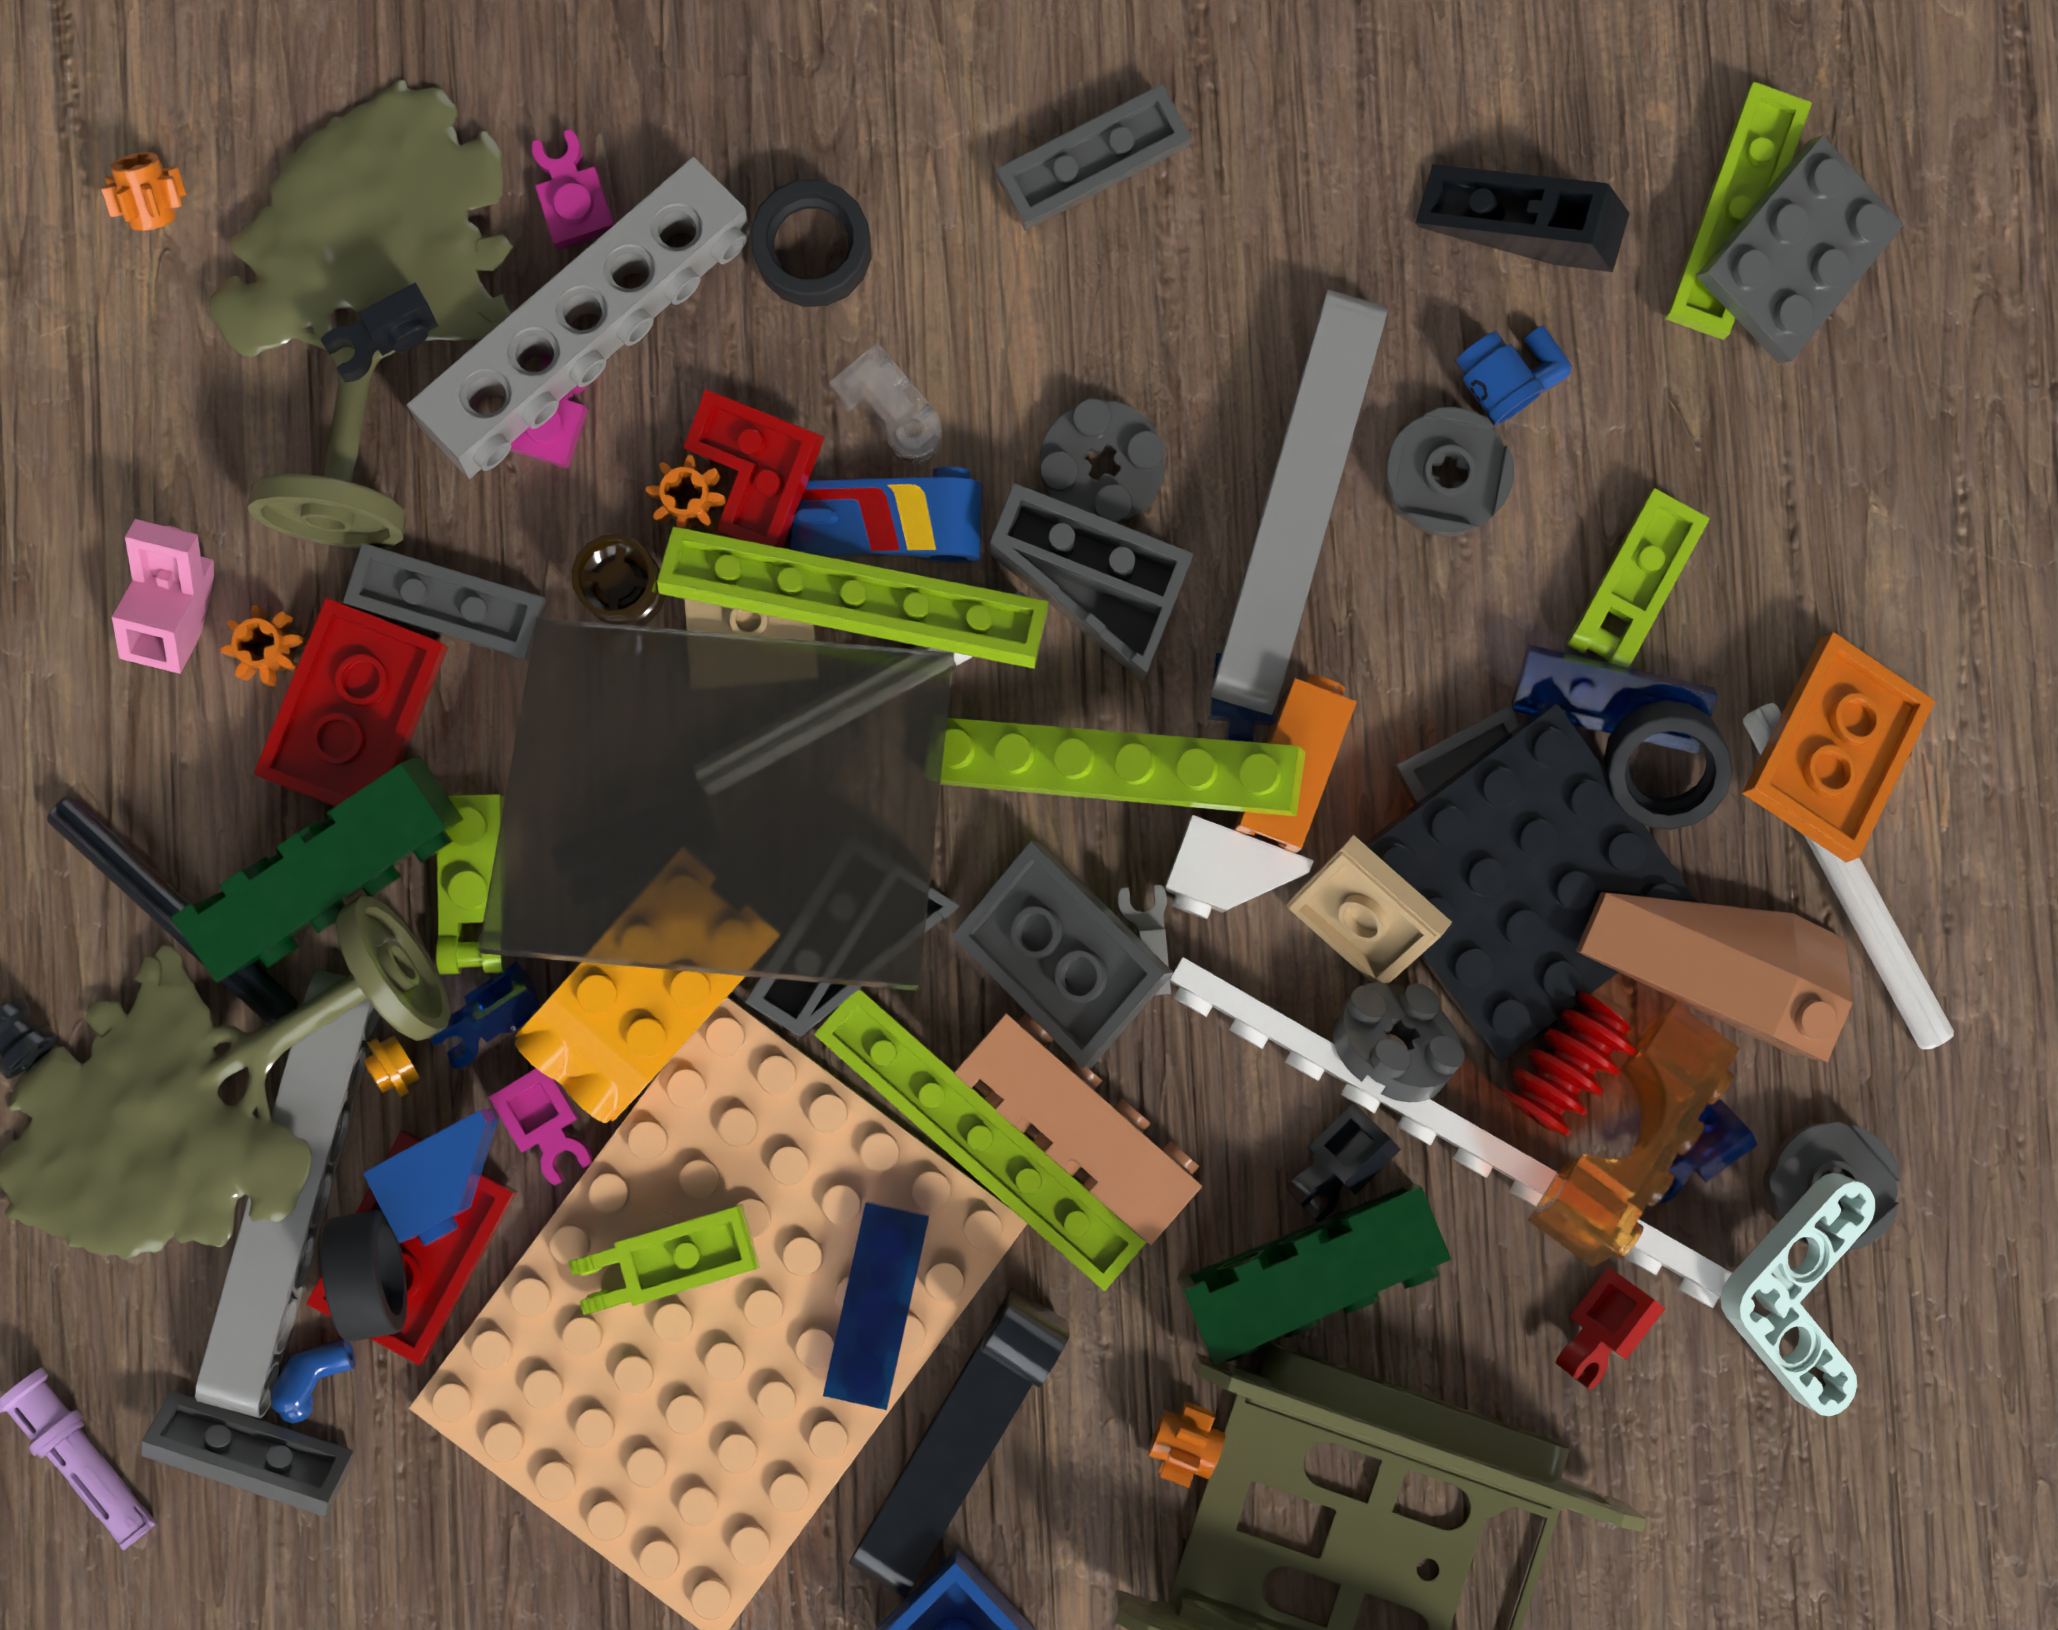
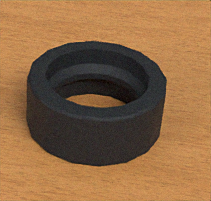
(811, 195)
(1676, 810)
(363, 1276)

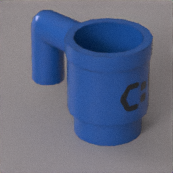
(1503, 379)

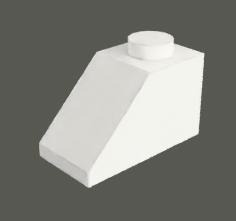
(1227, 868)

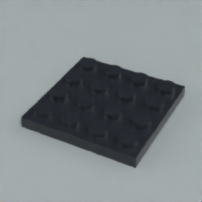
(1517, 866)

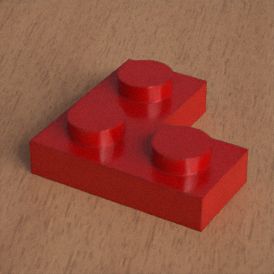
(771, 464)

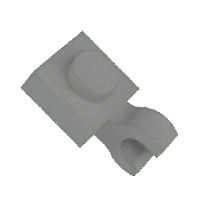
(1149, 925)

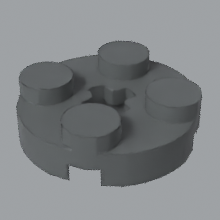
(1097, 427)
(1478, 452)
(1413, 1017)
(1834, 1149)

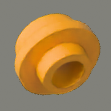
(390, 1066)

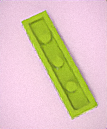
(1753, 159)

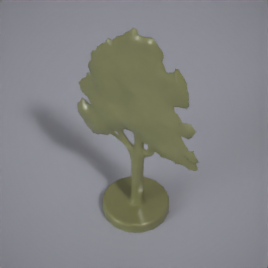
(348, 224)
(138, 1134)

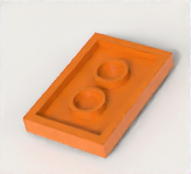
(1839, 747)

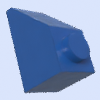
(433, 1179)

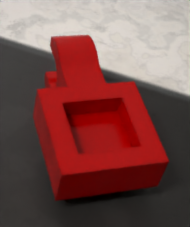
(1613, 1318)

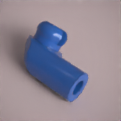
(301, 1373)

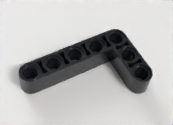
(1007, 1361)

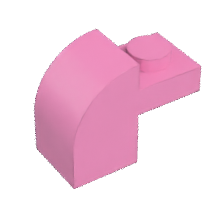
(165, 600)

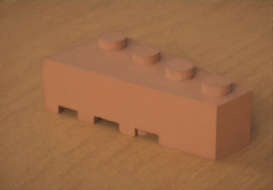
(1079, 1128)

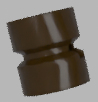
(617, 581)

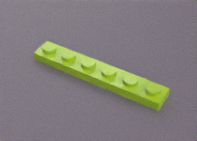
(853, 597)
(1124, 766)
(980, 1138)

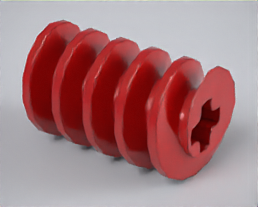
(1571, 1065)

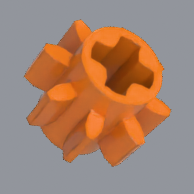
(143, 191)
(675, 483)
(251, 634)
(1186, 1444)

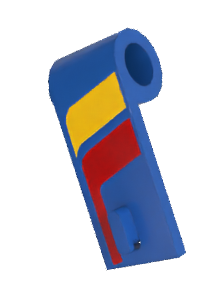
(914, 517)

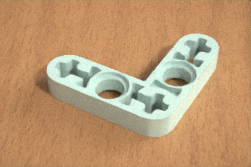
(1784, 1288)

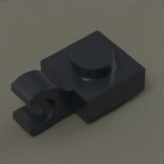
(388, 325)
(1346, 1155)

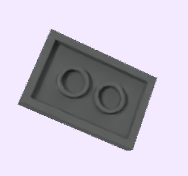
(1800, 249)
(1062, 954)

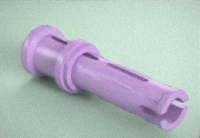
(59, 1436)

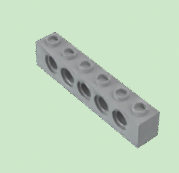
(684, 203)

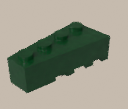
(320, 870)
(1314, 1272)

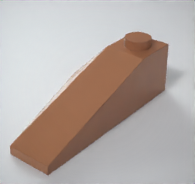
(1737, 964)

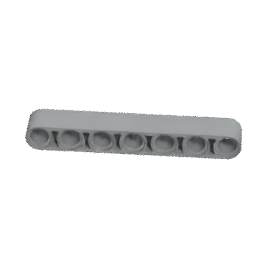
(1299, 502)
(275, 1257)

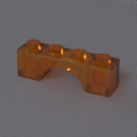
(1674, 1075)

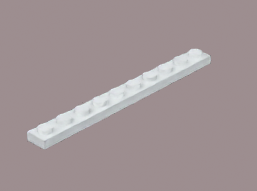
(1426, 1119)

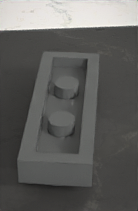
(1093, 157)
(444, 601)
(247, 1453)

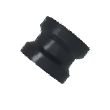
(21, 1038)

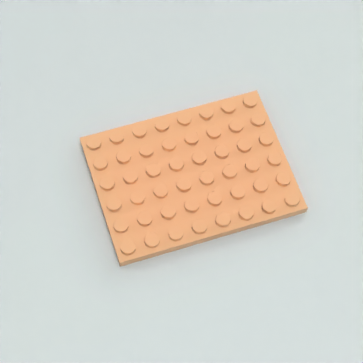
(698, 1422)

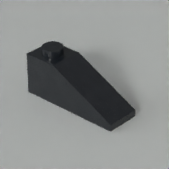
(1527, 215)

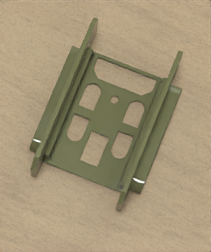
(1367, 1546)

